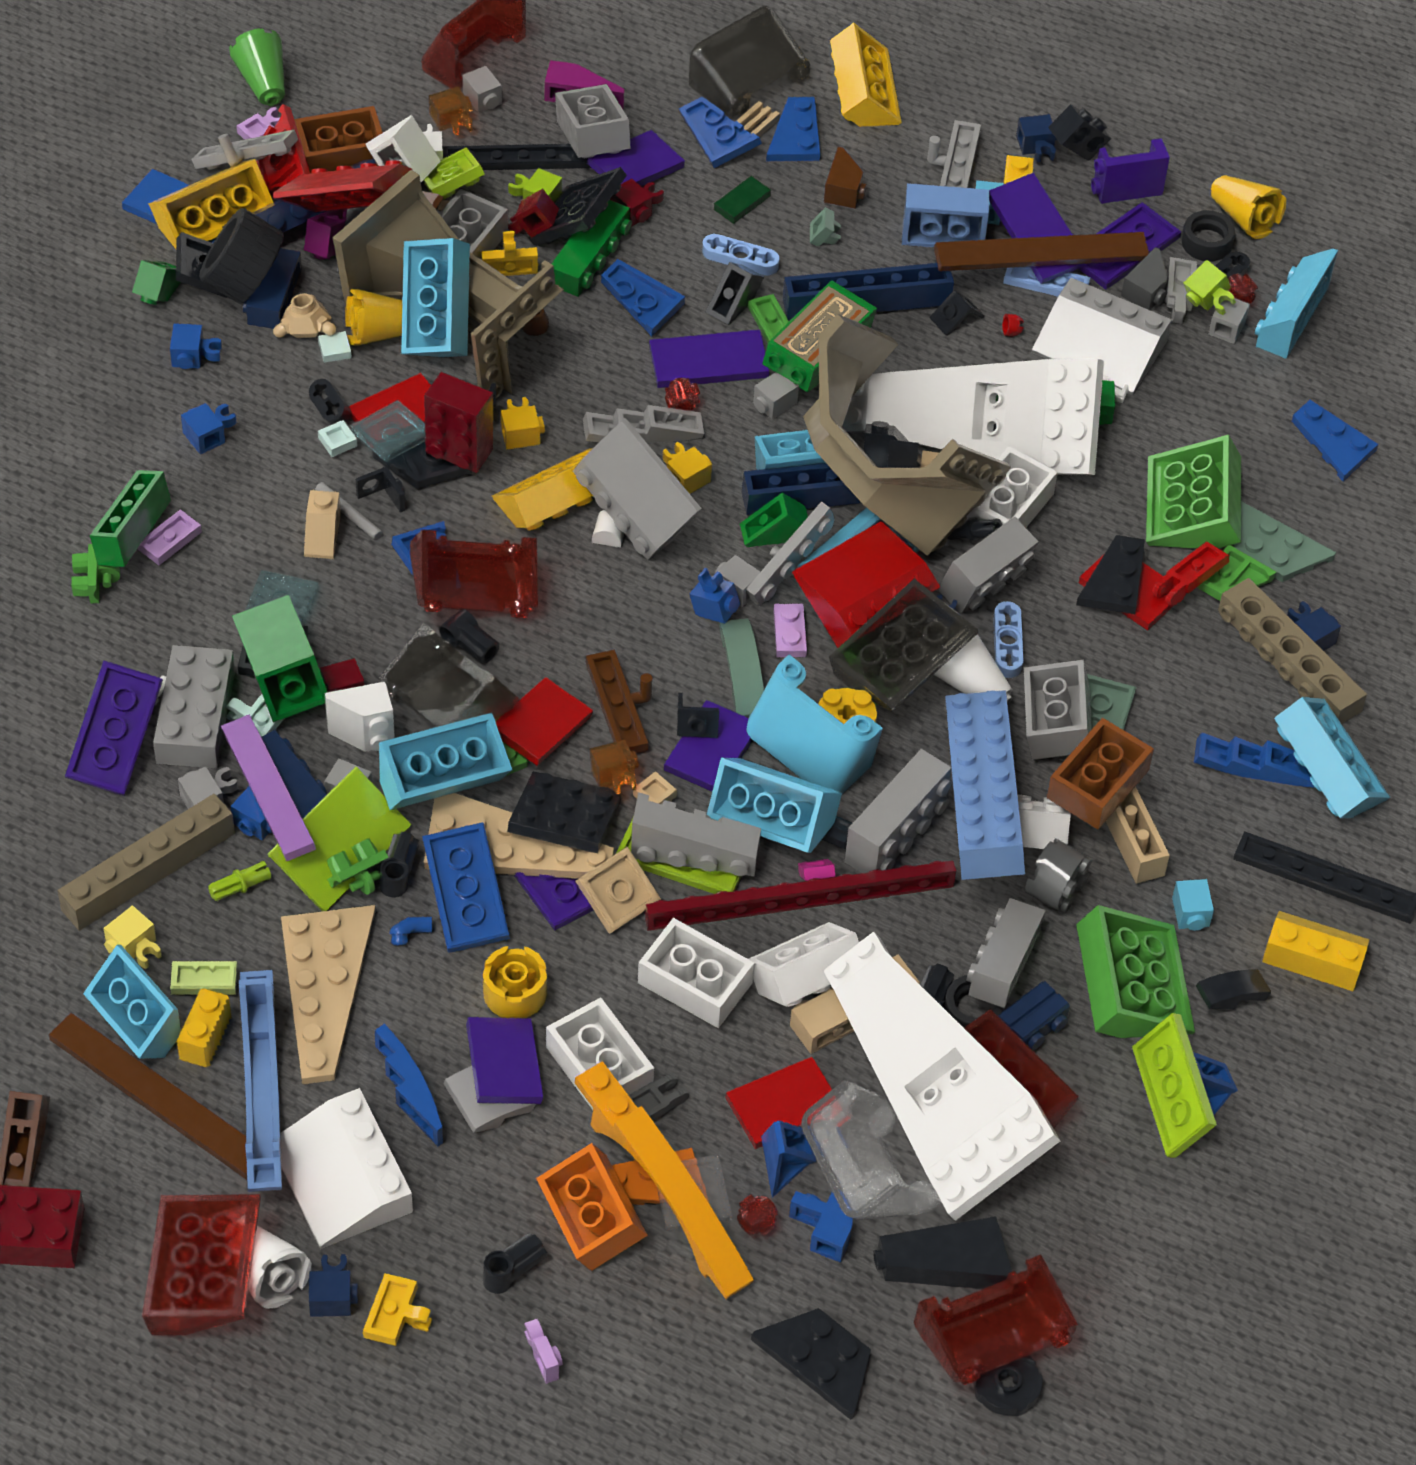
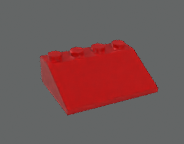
(341, 188)
(860, 579)

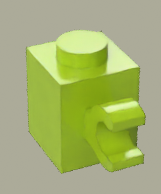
(541, 179)
(1208, 287)

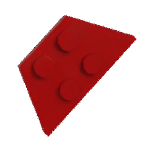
(283, 169)

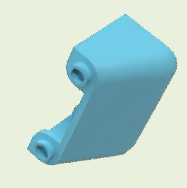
(807, 735)

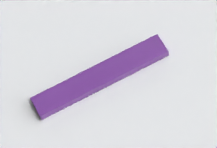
(268, 788)

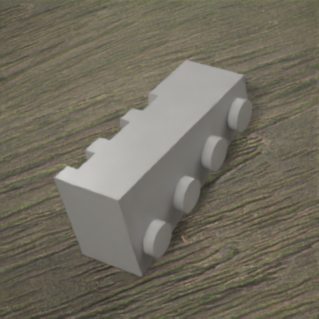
(693, 839)

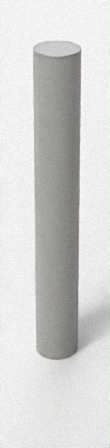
(352, 514)

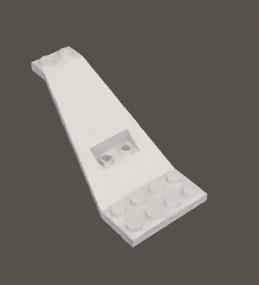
(1042, 409)
(950, 1094)

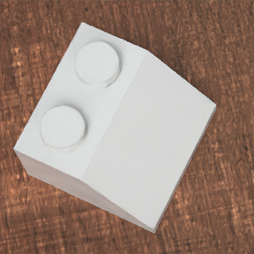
(361, 715)

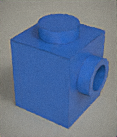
(249, 816)

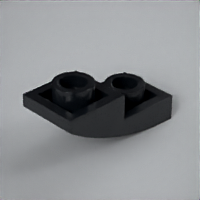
(1227, 989)

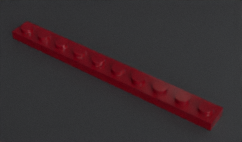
(801, 895)

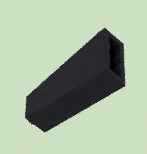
(946, 1255)

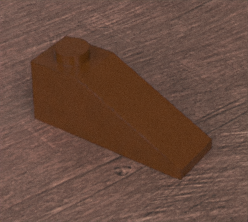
(22, 1137)

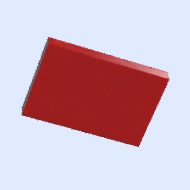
(408, 392)
(1148, 607)
(542, 721)
(778, 1097)

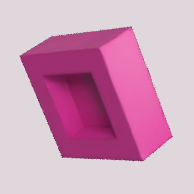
(816, 869)

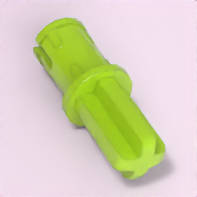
(239, 881)

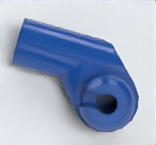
(409, 925)

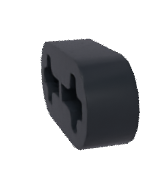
(1235, 258)
(325, 405)

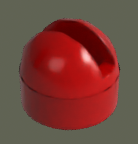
(1011, 325)

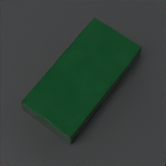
(742, 199)

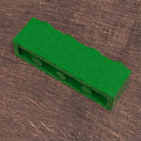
(588, 250)
(130, 518)

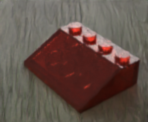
(200, 1262)

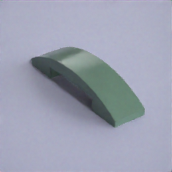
(743, 664)

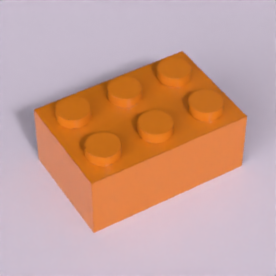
(591, 1207)

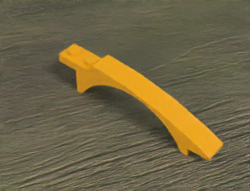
(635, 1131)

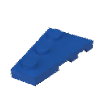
(796, 132)
(716, 133)
(1336, 440)

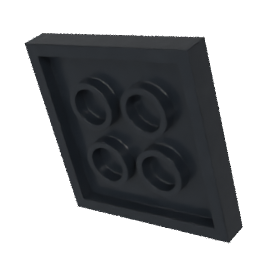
(581, 204)
(564, 812)

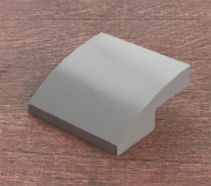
(480, 1115)

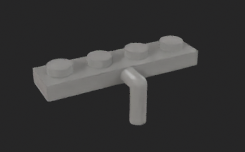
(238, 151)
(959, 156)
(789, 556)

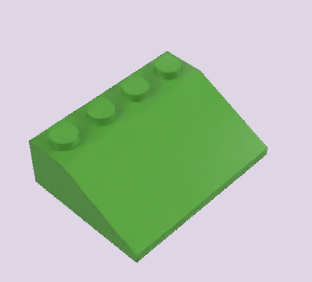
(1195, 495)
(1132, 972)

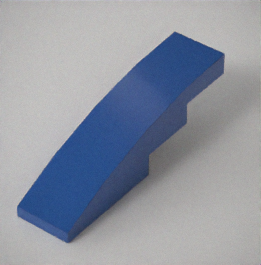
(1249, 760)
(411, 1090)

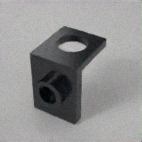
(953, 312)
(385, 481)
(696, 720)

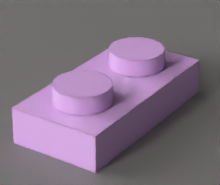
(169, 537)
(789, 630)

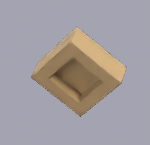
(656, 788)

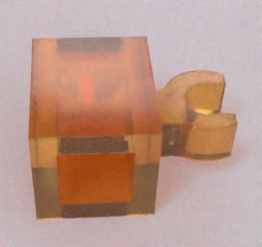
(451, 110)
(614, 765)

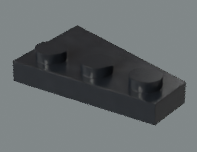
(1116, 577)

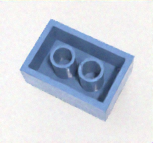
(944, 214)

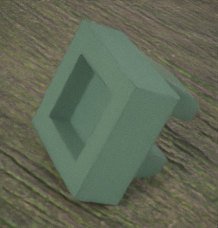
(824, 228)

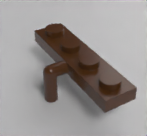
(617, 701)

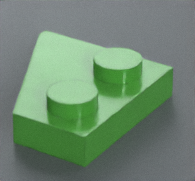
(1237, 570)

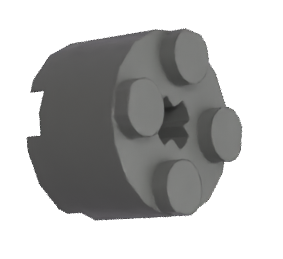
(1058, 875)

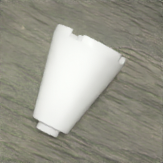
(974, 670)
(276, 1270)

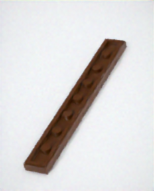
(1040, 251)
(152, 1092)

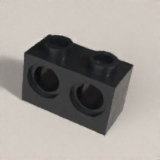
(1080, 132)

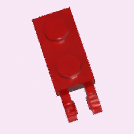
(1190, 573)

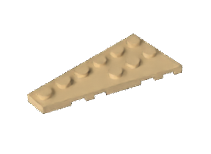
(512, 851)
(323, 972)

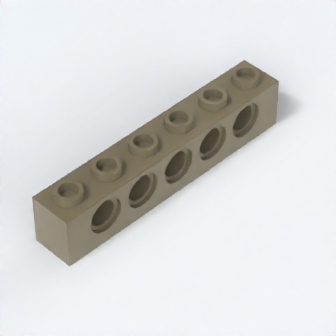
(1290, 649)

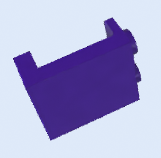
(1130, 175)

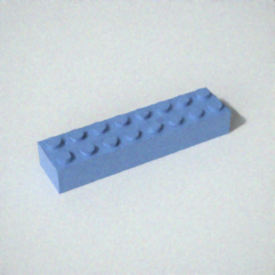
(984, 785)

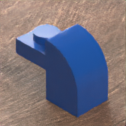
(831, 1225)

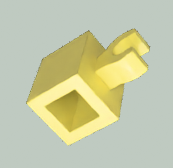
(134, 934)

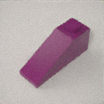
(571, 76)
(321, 231)

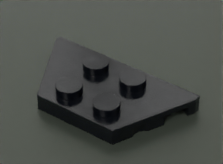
(422, 468)
(819, 1355)

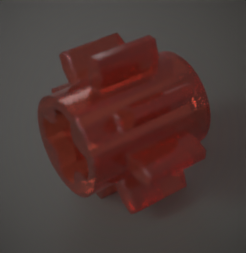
(1242, 287)
(682, 394)
(757, 1215)

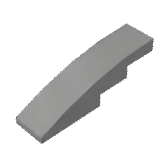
(653, 424)

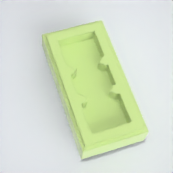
(191, 976)

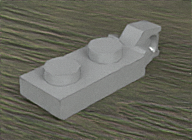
(1177, 273)

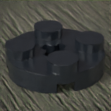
(1010, 1399)

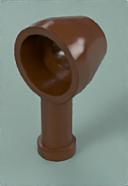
(537, 325)

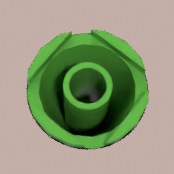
(261, 64)

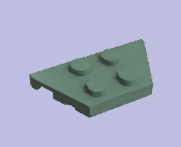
(1279, 545)

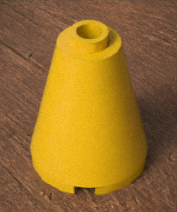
(1249, 204)
(372, 317)

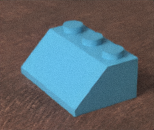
(785, 450)
(134, 1006)

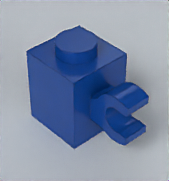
(189, 346)
(205, 428)
(714, 597)

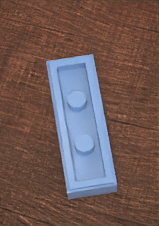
(1025, 278)

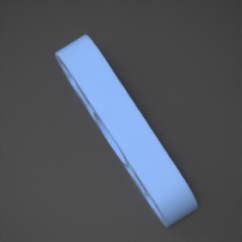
(723, 243)
(1013, 630)

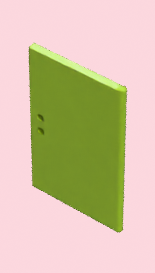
(338, 822)

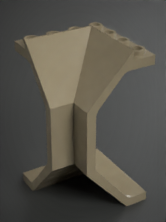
(372, 260)
(915, 502)

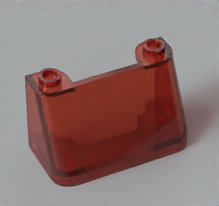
(467, 31)
(475, 574)
(996, 1323)

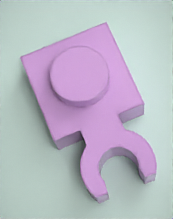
(257, 125)
(547, 1357)

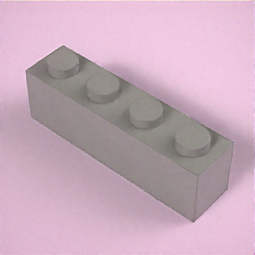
(1005, 952)

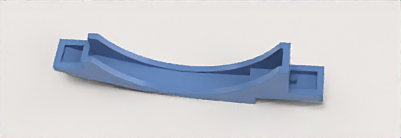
(261, 1081)

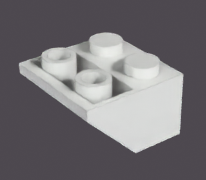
(406, 144)
(1042, 822)

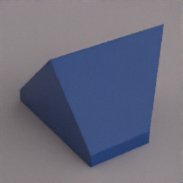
(1216, 1080)
(785, 1154)

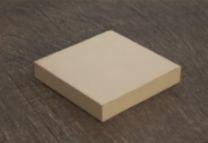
(617, 890)

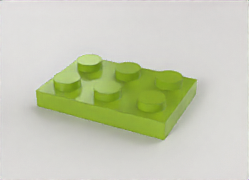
(453, 173)

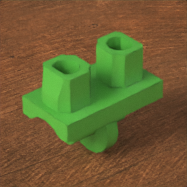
(90, 584)
(343, 869)

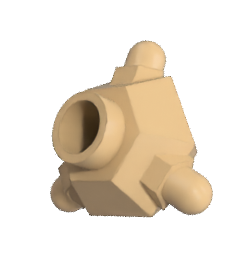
(305, 318)

